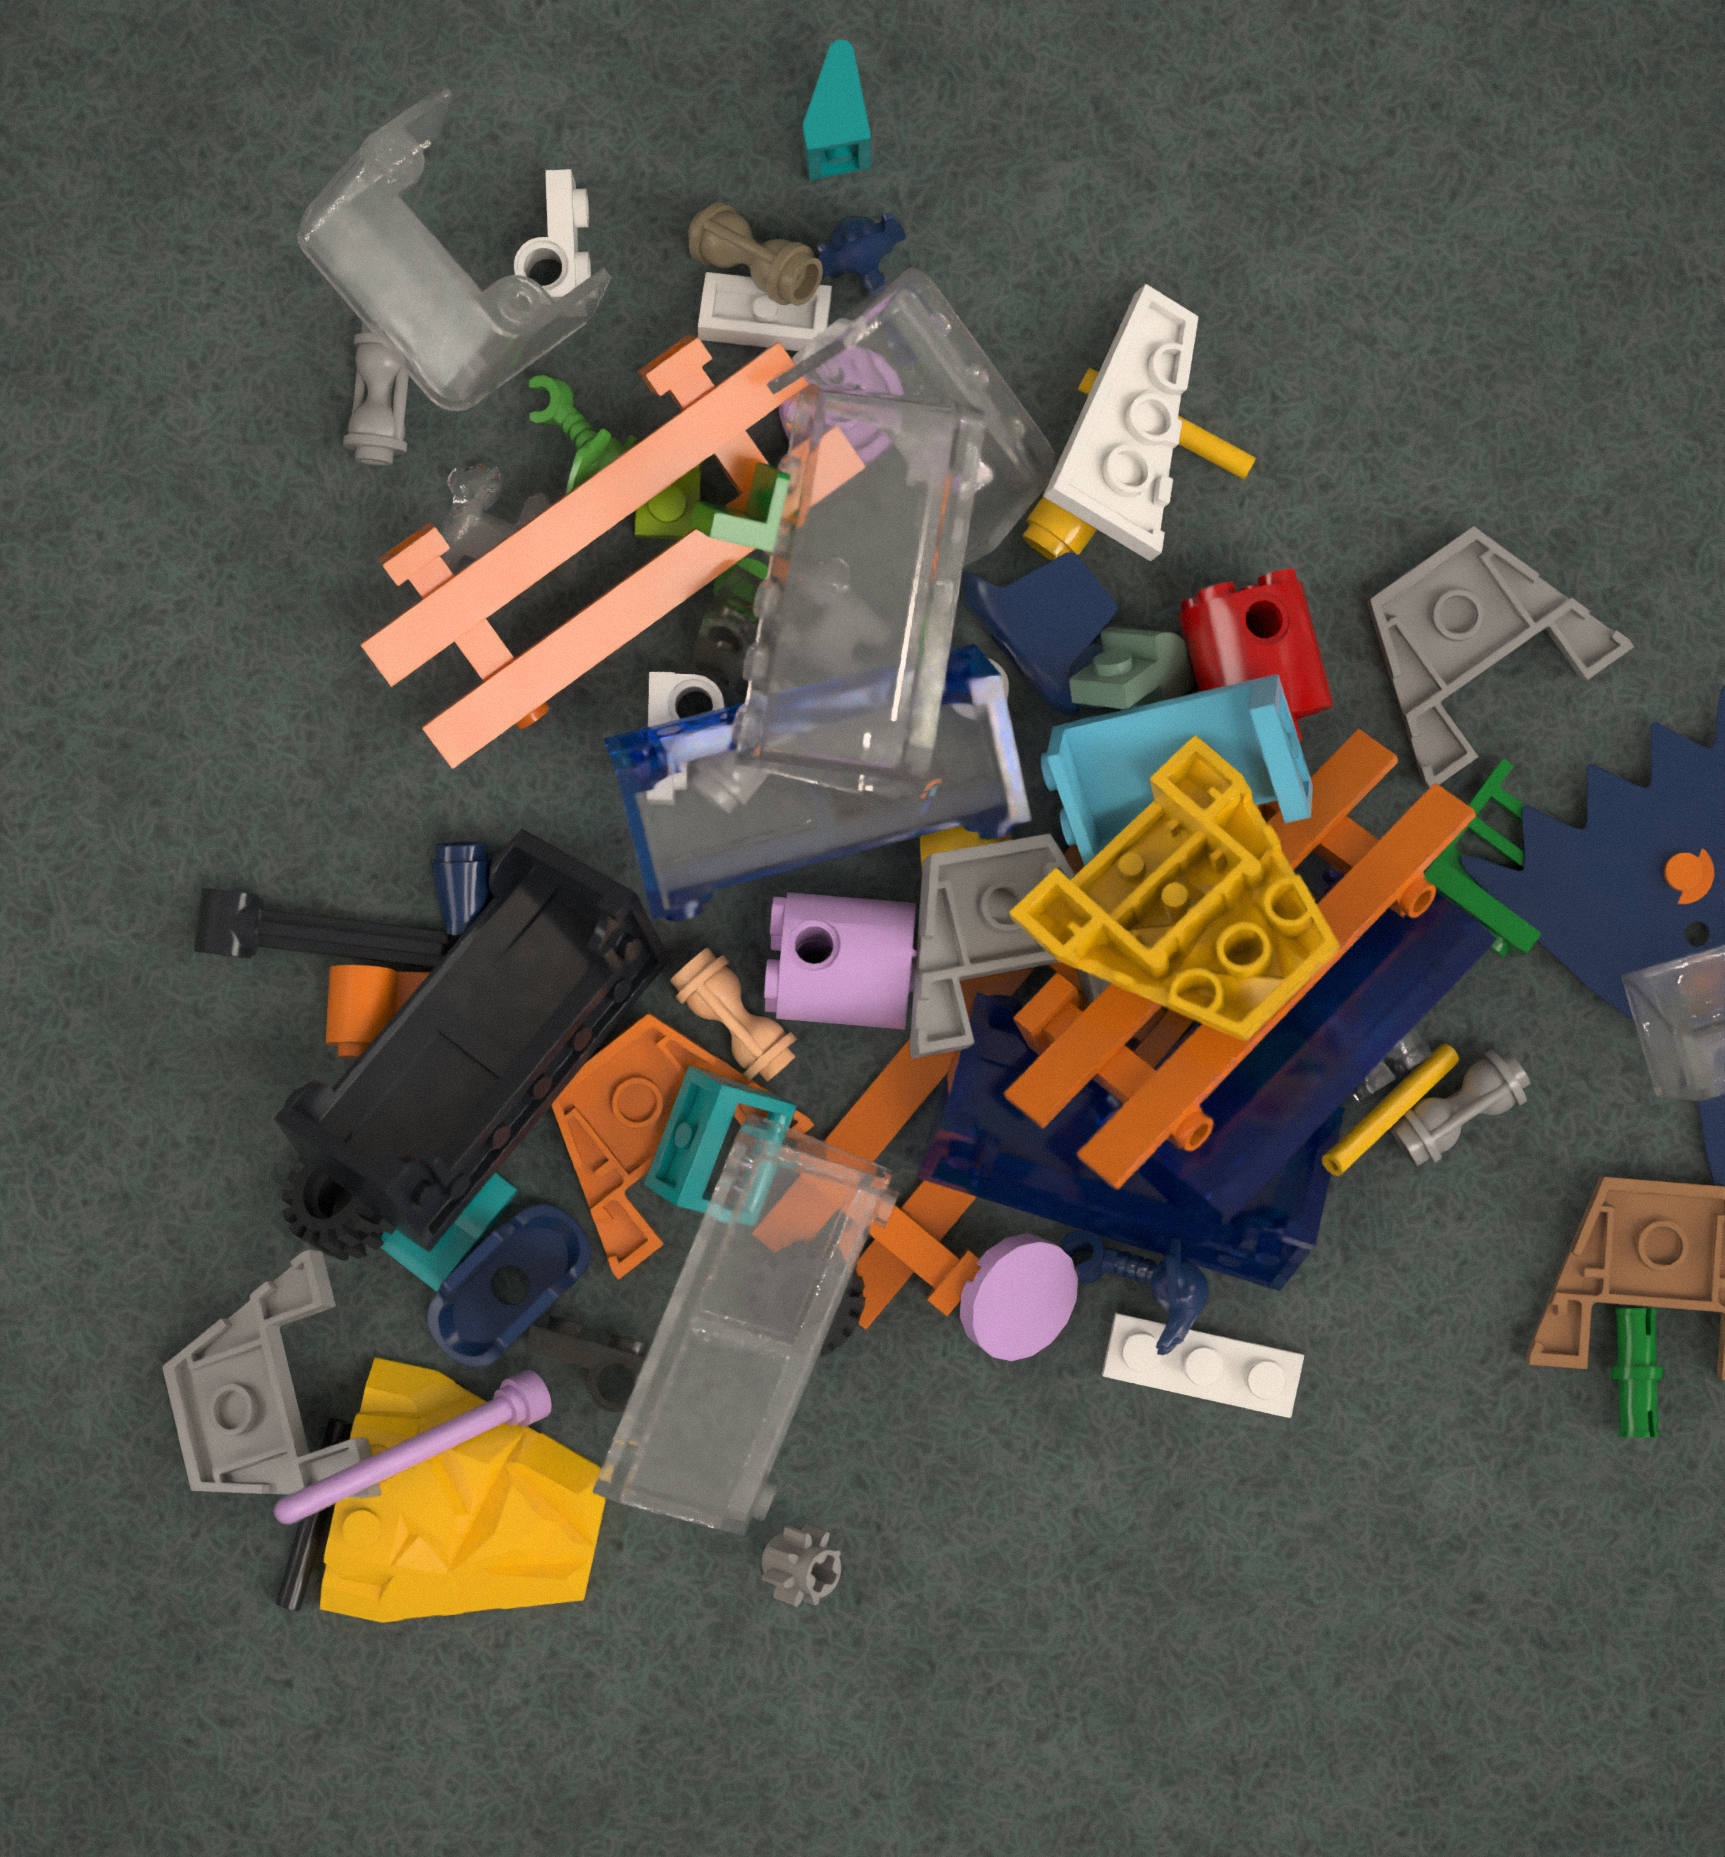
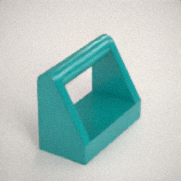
(836, 121)
(698, 1131)

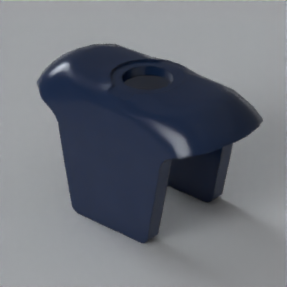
(1043, 622)
(468, 1316)

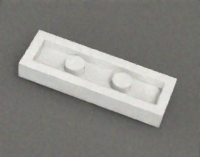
(1204, 1366)

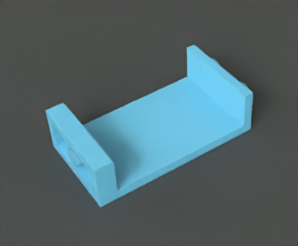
(1107, 759)

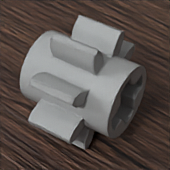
(801, 1565)

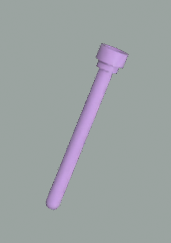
(518, 1401)

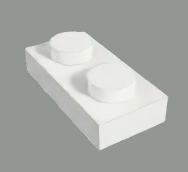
(742, 314)

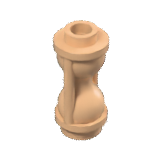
(715, 994)

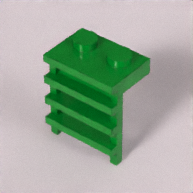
(1456, 884)

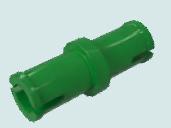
(1637, 1372)

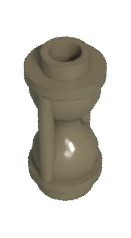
(777, 266)

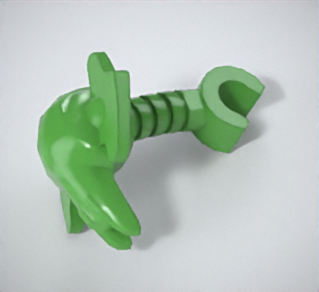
(594, 448)

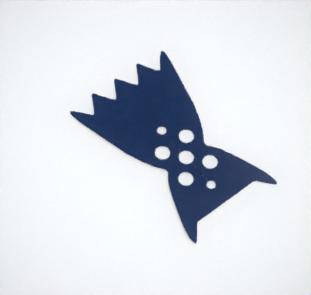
(1604, 888)

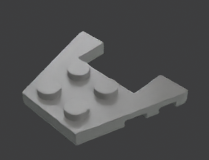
(1458, 620)
(970, 933)
(239, 1400)

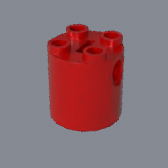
(1257, 635)

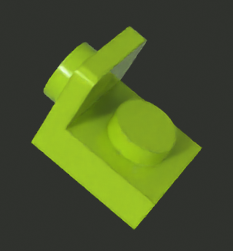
(671, 510)

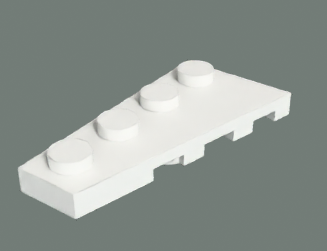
(1126, 433)

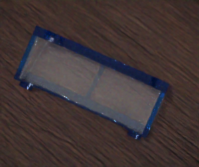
(716, 824)

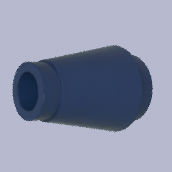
(461, 882)

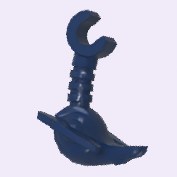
(858, 248)
(1174, 1281)

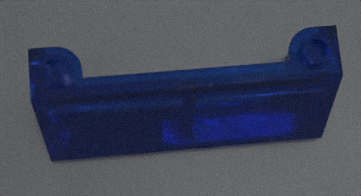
(1315, 1055)
(1001, 1155)

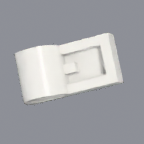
(565, 213)

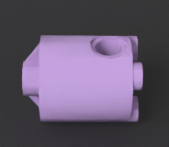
(866, 963)

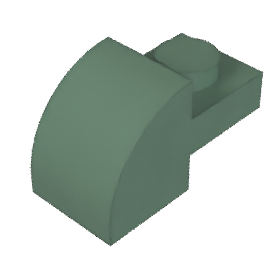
(1134, 669)

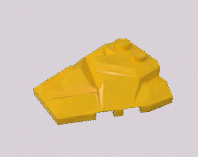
(1189, 903)
(467, 1529)

